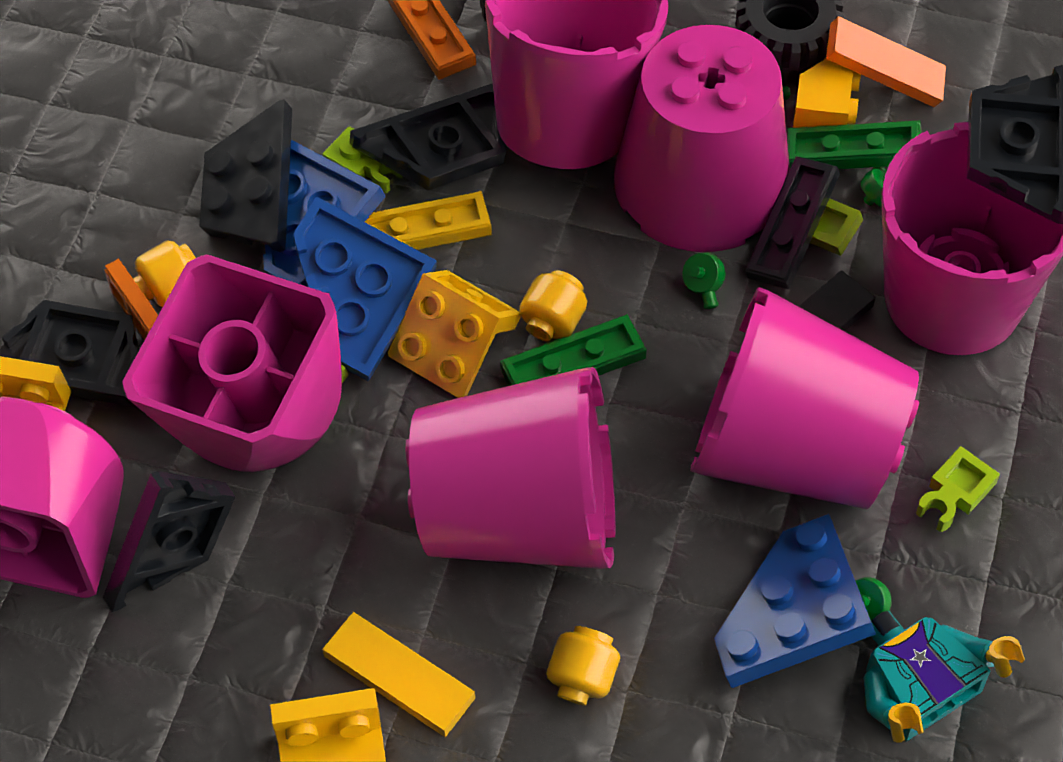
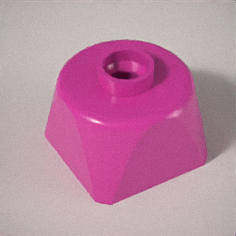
(240, 366)
(55, 498)

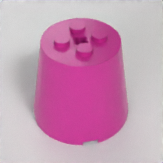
(568, 74)
(704, 140)
(956, 253)
(806, 409)
(515, 474)

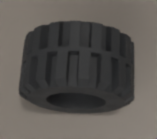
(793, 49)

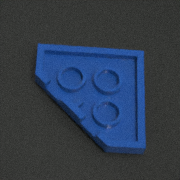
(319, 177)
(366, 277)
(794, 606)

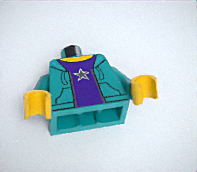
(928, 672)

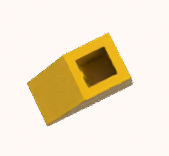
(826, 96)

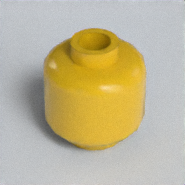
(160, 269)
(553, 305)
(583, 665)

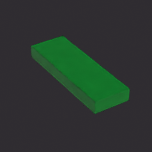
(851, 144)
(601, 347)

